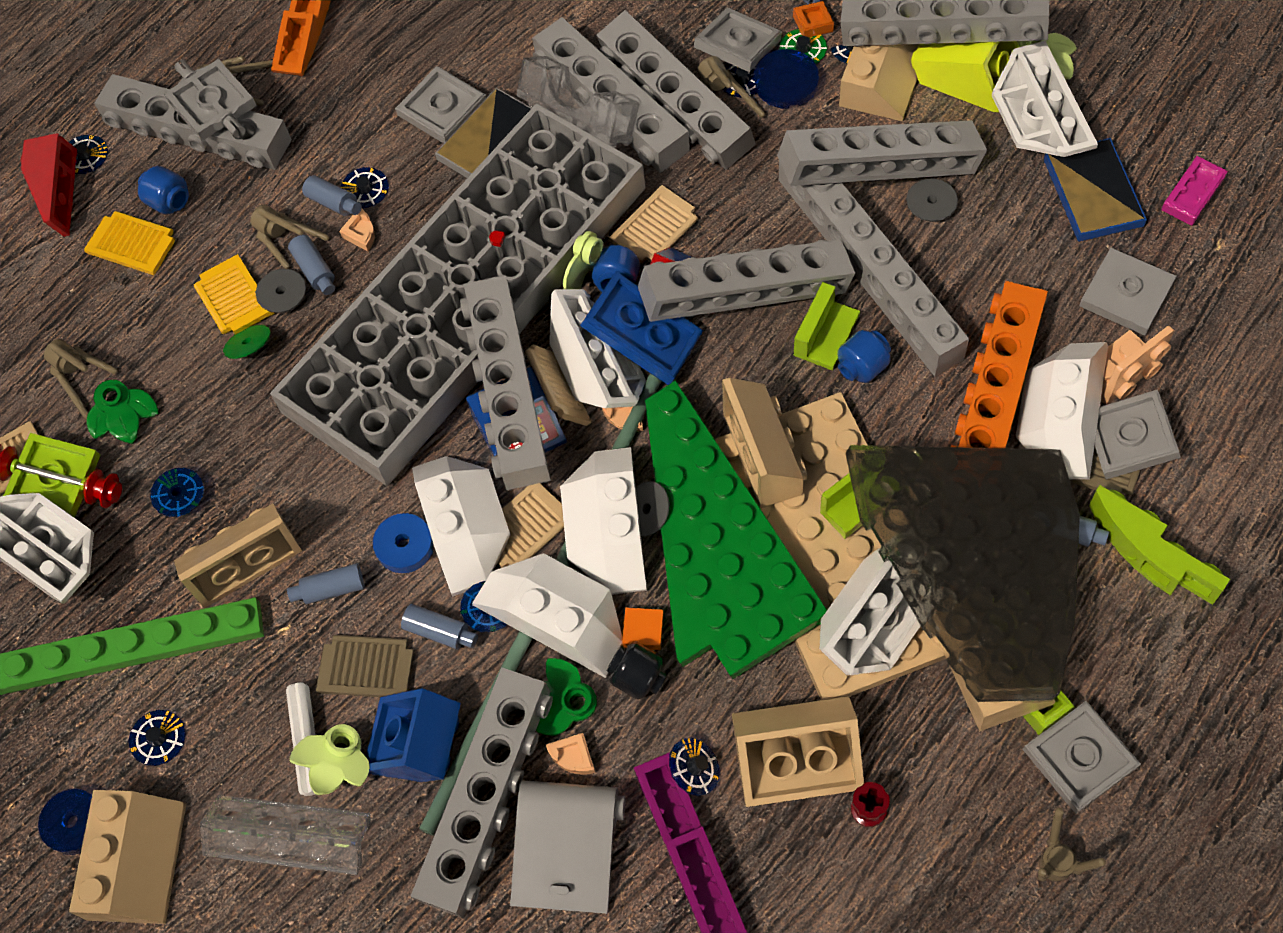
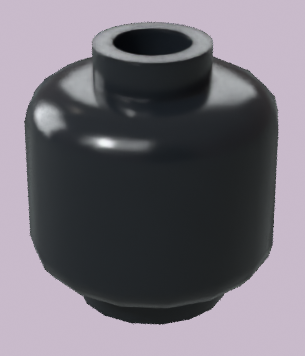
(636, 670)

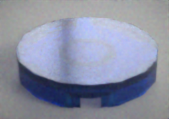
(786, 78)

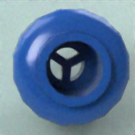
(163, 190)
(615, 259)
(864, 356)

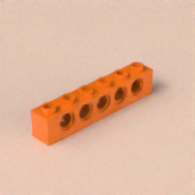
(1017, 305)

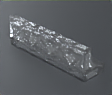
(282, 839)

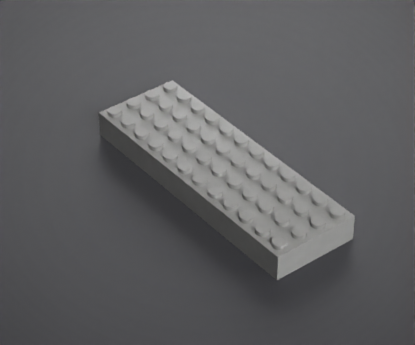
(402, 347)

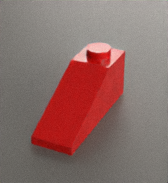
(50, 175)

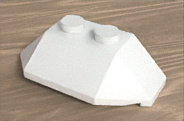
(1040, 104)
(590, 366)
(1063, 405)
(462, 519)
(604, 521)
(44, 544)
(555, 609)
(868, 620)

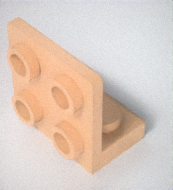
(1130, 361)

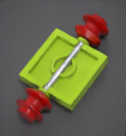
(59, 473)

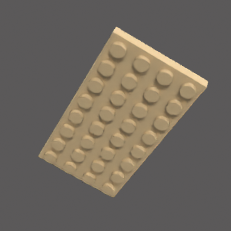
(827, 560)

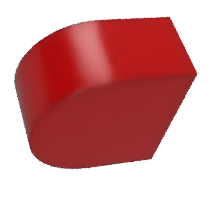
(496, 238)

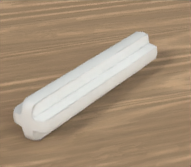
(301, 726)

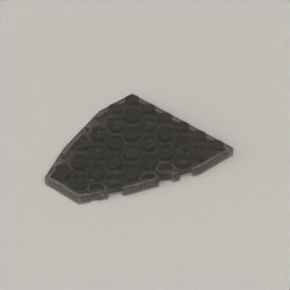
(980, 556)

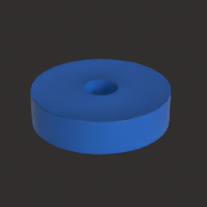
(405, 558)

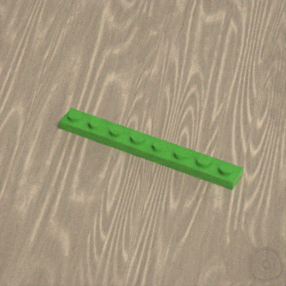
(130, 645)

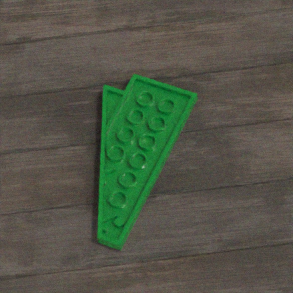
(723, 560)

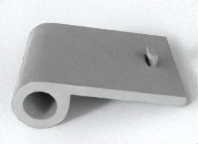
(567, 841)

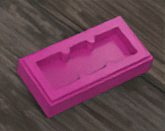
(1194, 190)

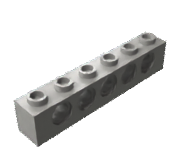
(942, 21)
(628, 35)
(147, 112)
(656, 134)
(880, 152)
(743, 279)
(527, 463)
(509, 693)

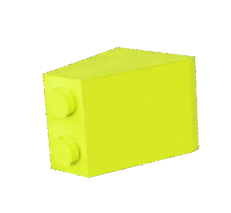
(963, 69)

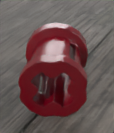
(881, 803)

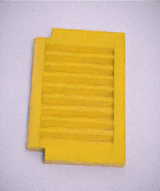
(131, 242)
(231, 296)

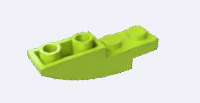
(1139, 541)

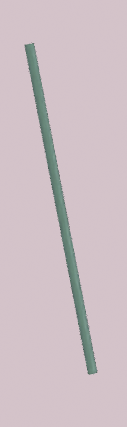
(522, 640)

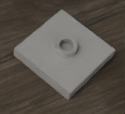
(738, 39)
(440, 104)
(1127, 291)
(1134, 435)
(1081, 757)

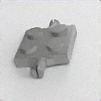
(210, 99)

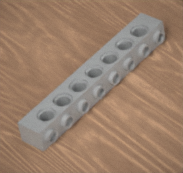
(883, 273)

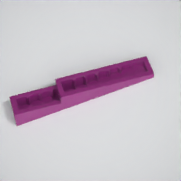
(688, 849)

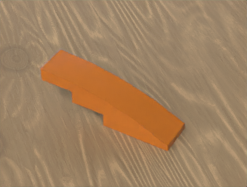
(299, 35)

